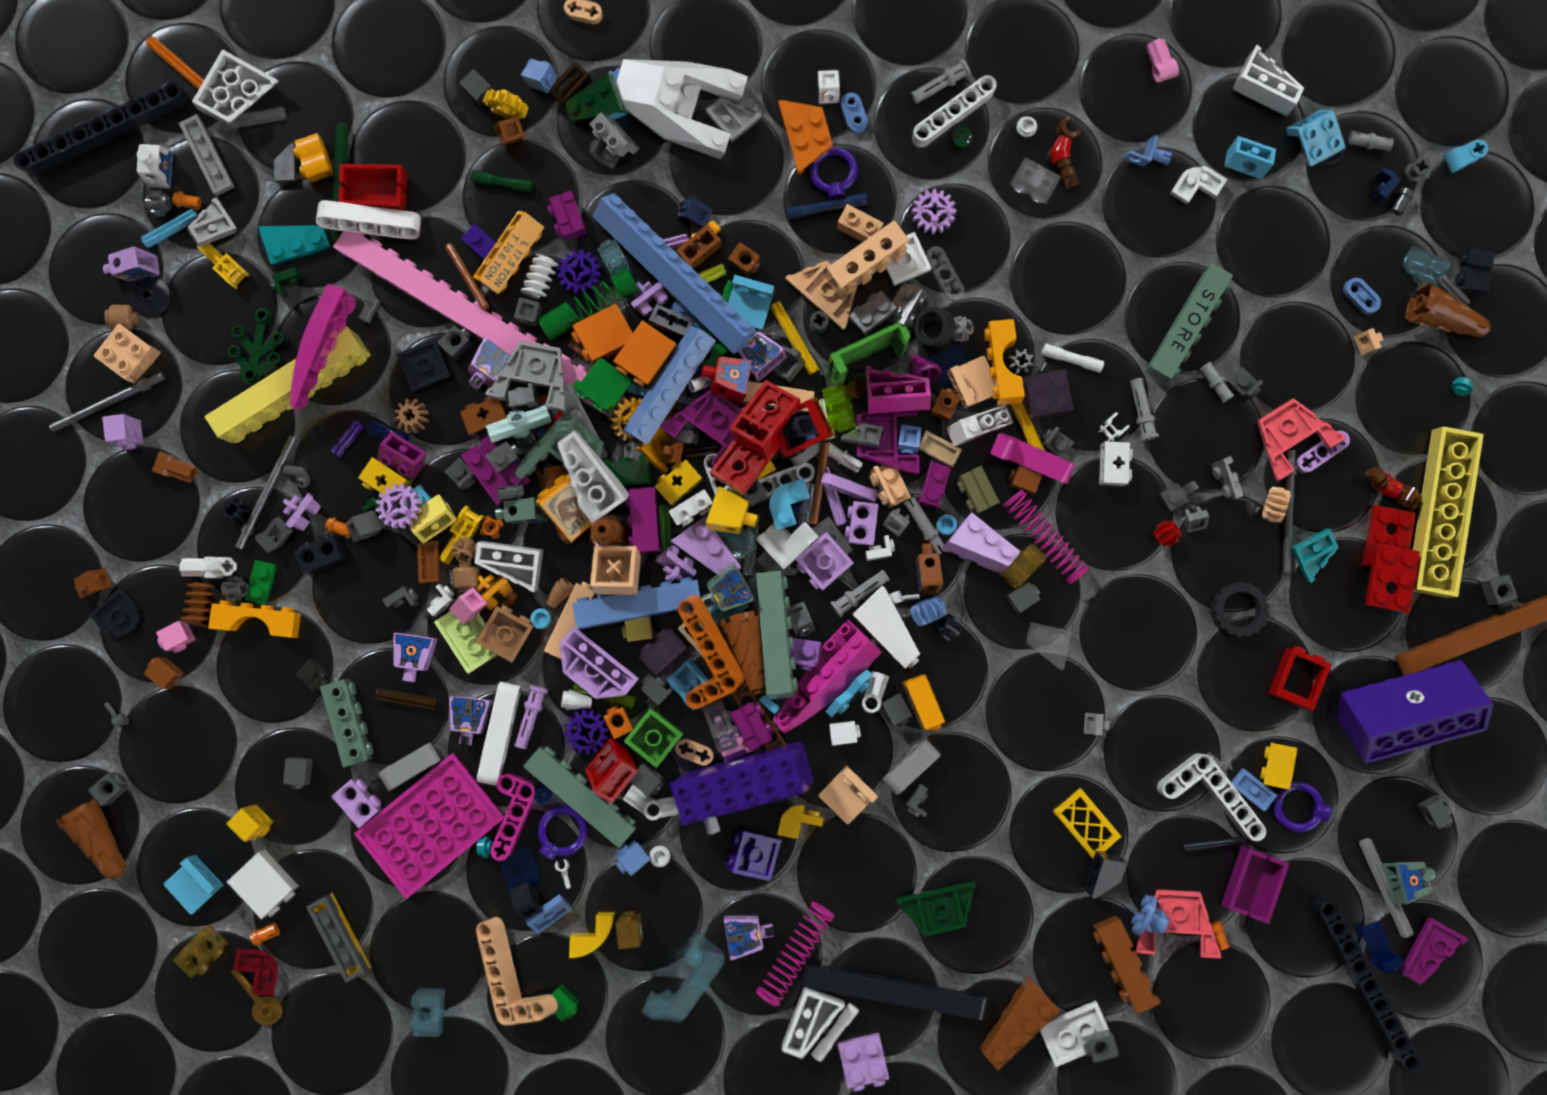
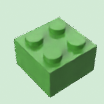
(653, 737)

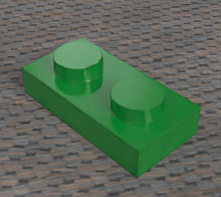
(261, 582)

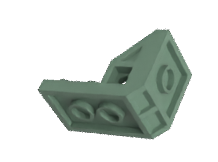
(548, 444)

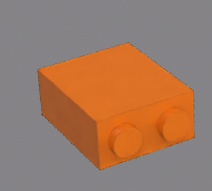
(602, 334)
(644, 354)

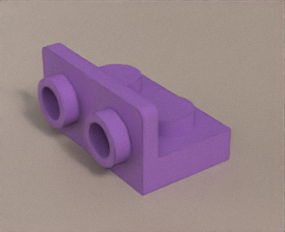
(806, 653)

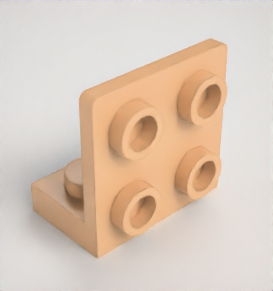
(126, 354)
(972, 381)
(890, 485)
(847, 795)

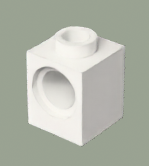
(844, 732)

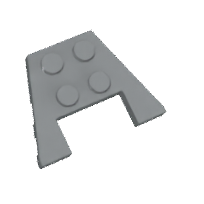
(535, 365)

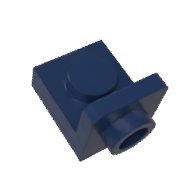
(1389, 181)
(694, 211)

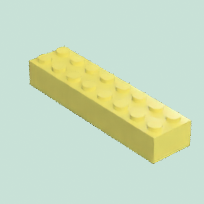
(272, 394)
(1446, 510)

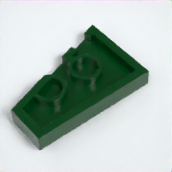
(596, 98)

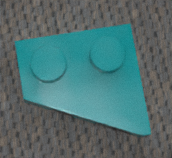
(1314, 553)

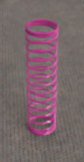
(1080, 571)
(773, 1000)

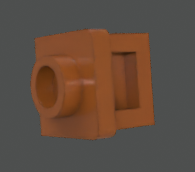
(92, 582)

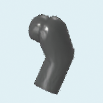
(300, 474)

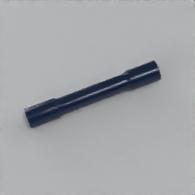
(805, 210)

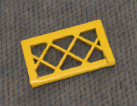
(1090, 806)

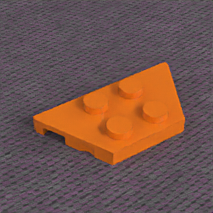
(806, 132)

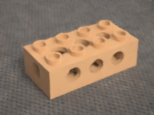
(872, 250)

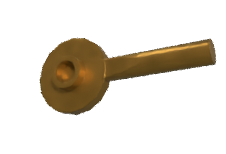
(266, 1008)

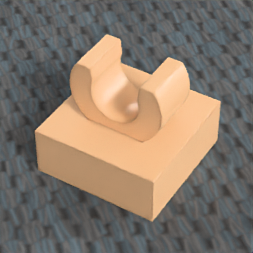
(1368, 341)

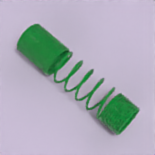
(562, 317)

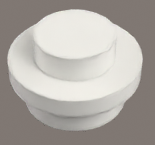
(1026, 126)
(659, 856)

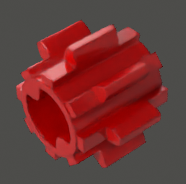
(1167, 533)

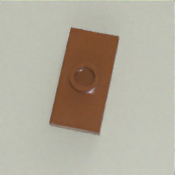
(428, 562)

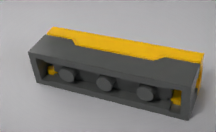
(338, 937)

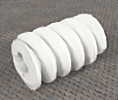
(538, 276)

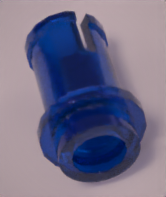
(538, 797)

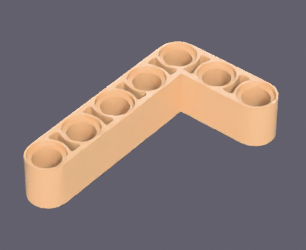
(502, 978)

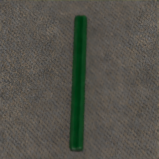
(341, 148)

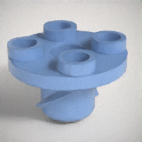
(1149, 917)

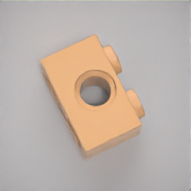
(858, 224)

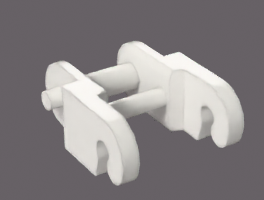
(1117, 432)

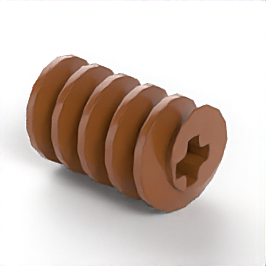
(197, 604)

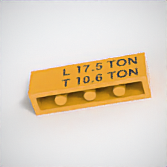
(508, 252)

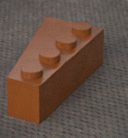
(1124, 965)
(1019, 1023)

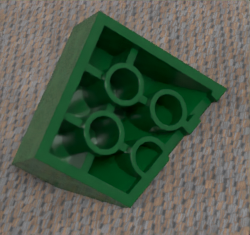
(631, 472)

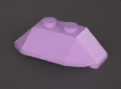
(593, 667)

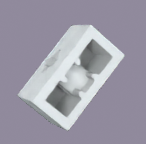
(1108, 471)

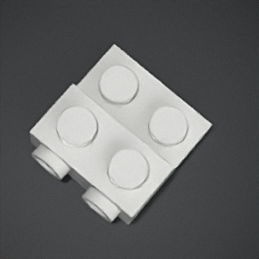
(698, 503)

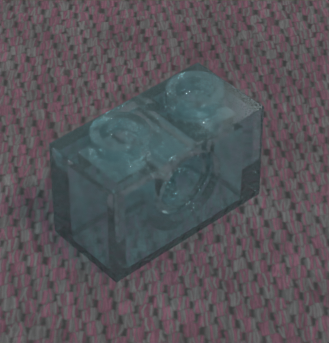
(612, 256)
(434, 1001)

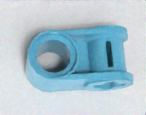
(1465, 155)

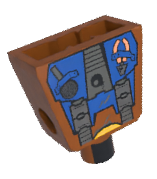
(928, 578)

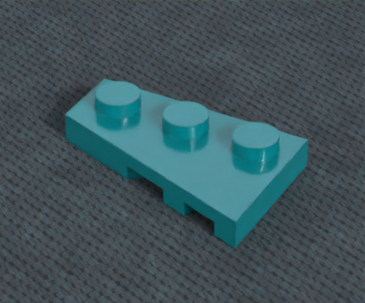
(292, 242)

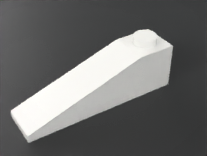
(593, 481)

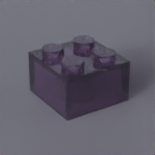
(1047, 394)
(663, 651)

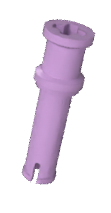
(532, 706)

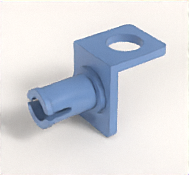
(1150, 153)

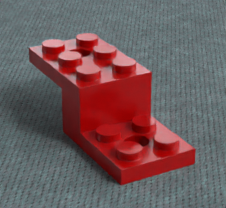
(755, 437)
(1390, 559)

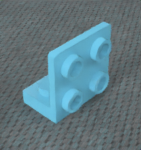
(1318, 135)
(751, 300)
(193, 884)

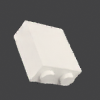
(263, 884)

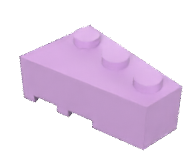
(982, 545)
(705, 547)

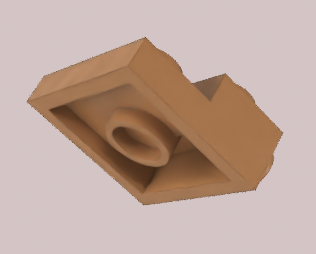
(505, 633)

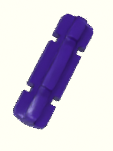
(347, 438)

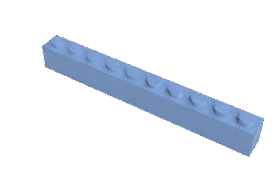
(673, 273)

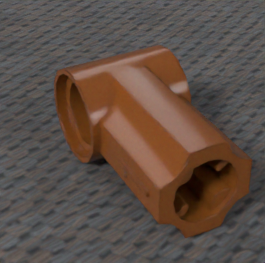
(170, 466)

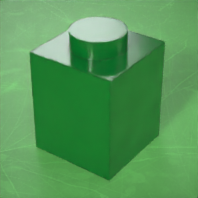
(566, 1003)

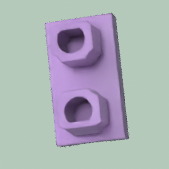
(655, 292)
(296, 519)
(674, 566)

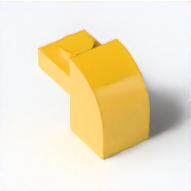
(793, 816)

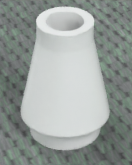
(575, 700)

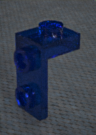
(1380, 948)

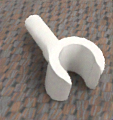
(896, 597)
(564, 873)

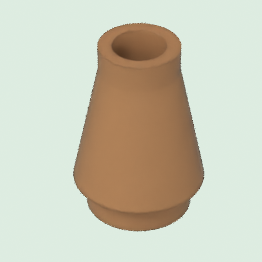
(560, 591)

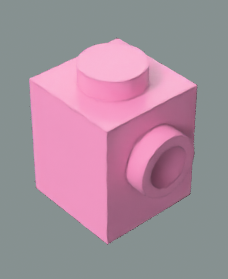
(175, 636)

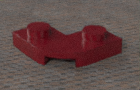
(264, 967)

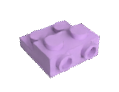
(823, 561)
(863, 1061)

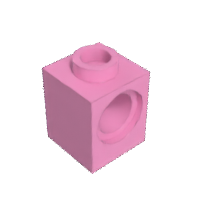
(468, 606)

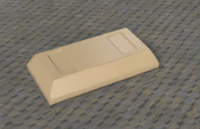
(939, 448)

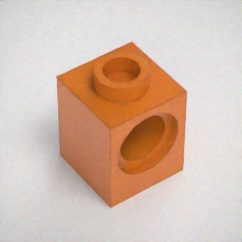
(615, 730)

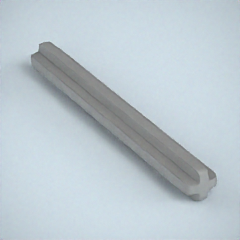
(1378, 871)

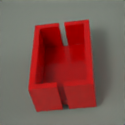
(373, 185)

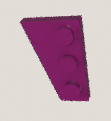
(1430, 949)

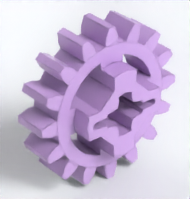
(925, 211)
(404, 498)

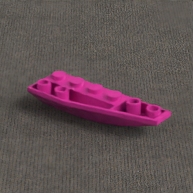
(318, 341)
(840, 663)

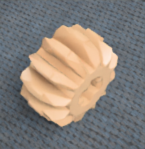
(1276, 504)

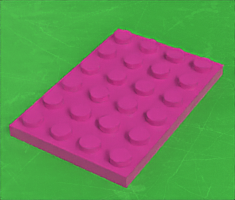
(429, 825)

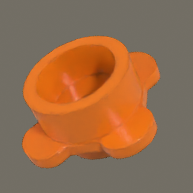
(485, 530)

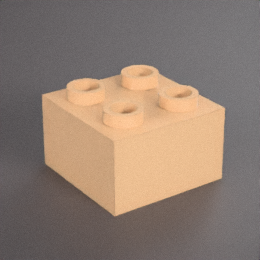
(615, 570)

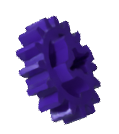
(571, 270)
(581, 722)

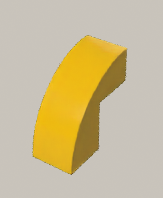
(585, 943)

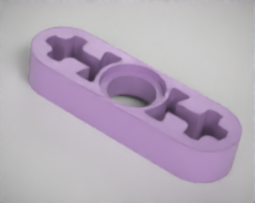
(1317, 459)
(849, 488)

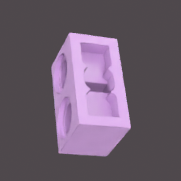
(123, 431)
(867, 524)
(353, 807)

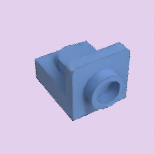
(909, 440)

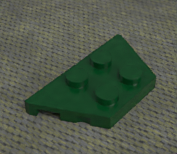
(939, 908)

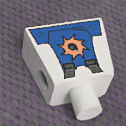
(154, 165)

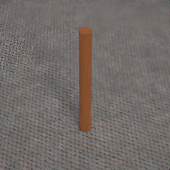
(467, 276)
(818, 487)

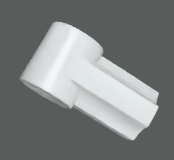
(875, 690)

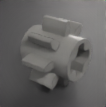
(963, 328)
(1026, 360)

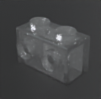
(1035, 181)
(720, 727)

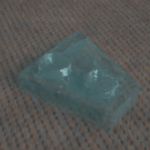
(1425, 266)

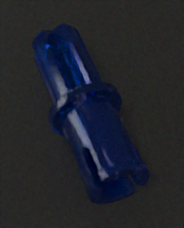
(383, 431)

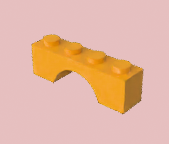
(1007, 386)
(230, 617)

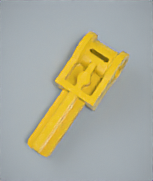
(224, 265)
(461, 528)

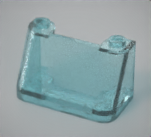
(707, 962)

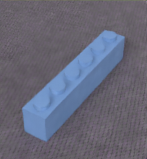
(669, 384)
(622, 608)

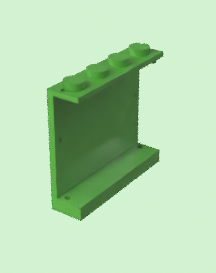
(893, 335)

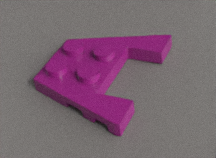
(710, 415)
(887, 450)

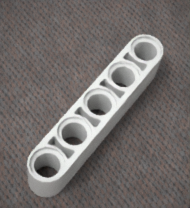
(960, 104)
(368, 220)
(498, 733)

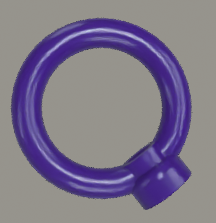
(836, 189)
(1320, 813)
(551, 850)

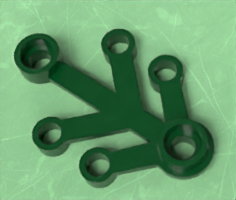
(256, 349)

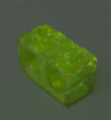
(839, 408)

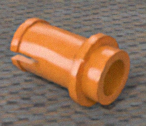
(181, 199)
(337, 527)
(264, 934)
(1219, 934)

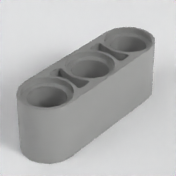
(409, 766)
(911, 767)

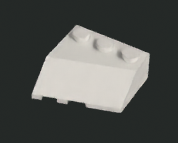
(231, 88)

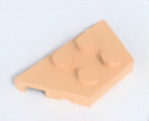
(817, 290)

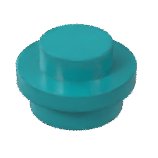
(1462, 386)
(484, 847)

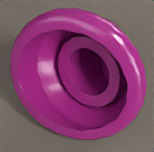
(924, 368)

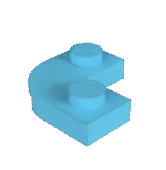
(781, 500)
(840, 704)

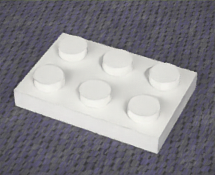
(1066, 1032)

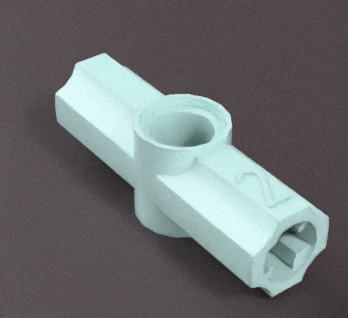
(518, 424)

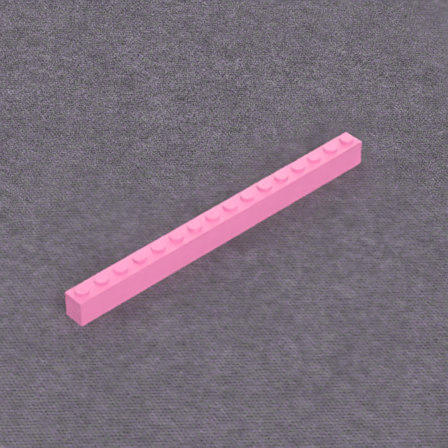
(443, 300)

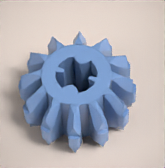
(928, 610)

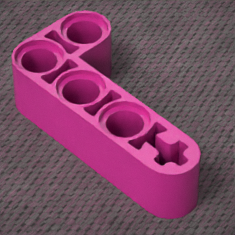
(1032, 457)
(510, 817)

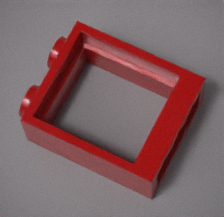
(820, 423)
(1282, 673)
(612, 772)

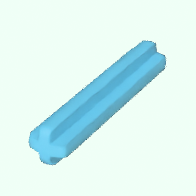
(169, 228)

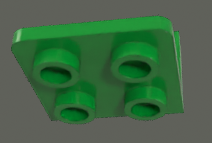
(602, 386)

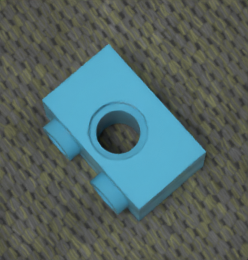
(1250, 157)

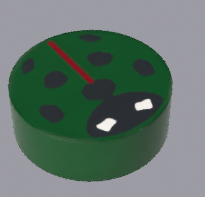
(962, 137)

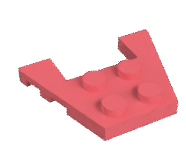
(1288, 427)
(1186, 916)

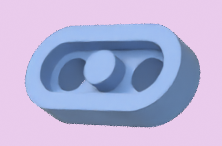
(854, 112)
(1362, 294)

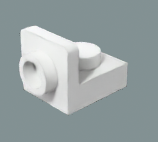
(828, 86)
(877, 552)
(440, 604)

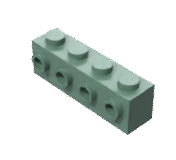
(346, 722)

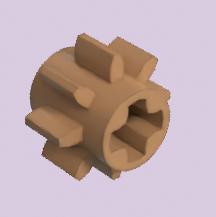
(464, 550)

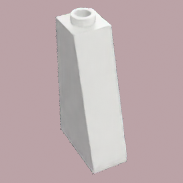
(887, 628)

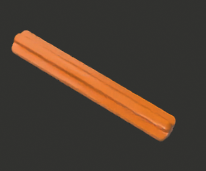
(174, 61)

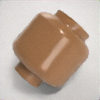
(121, 315)
(465, 577)

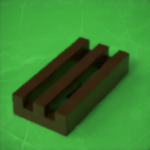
(558, 96)

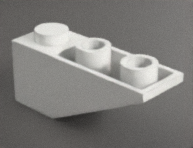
(979, 425)

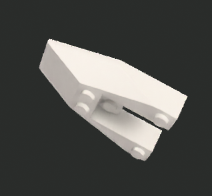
(665, 98)

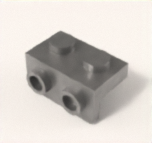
(909, 303)
(872, 312)

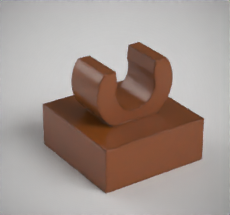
(671, 452)

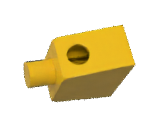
(729, 513)

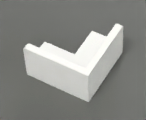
(786, 546)

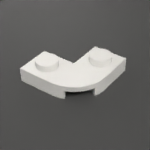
(1198, 178)

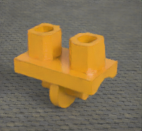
(499, 584)

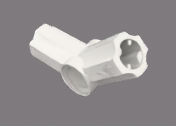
(208, 567)
(641, 802)

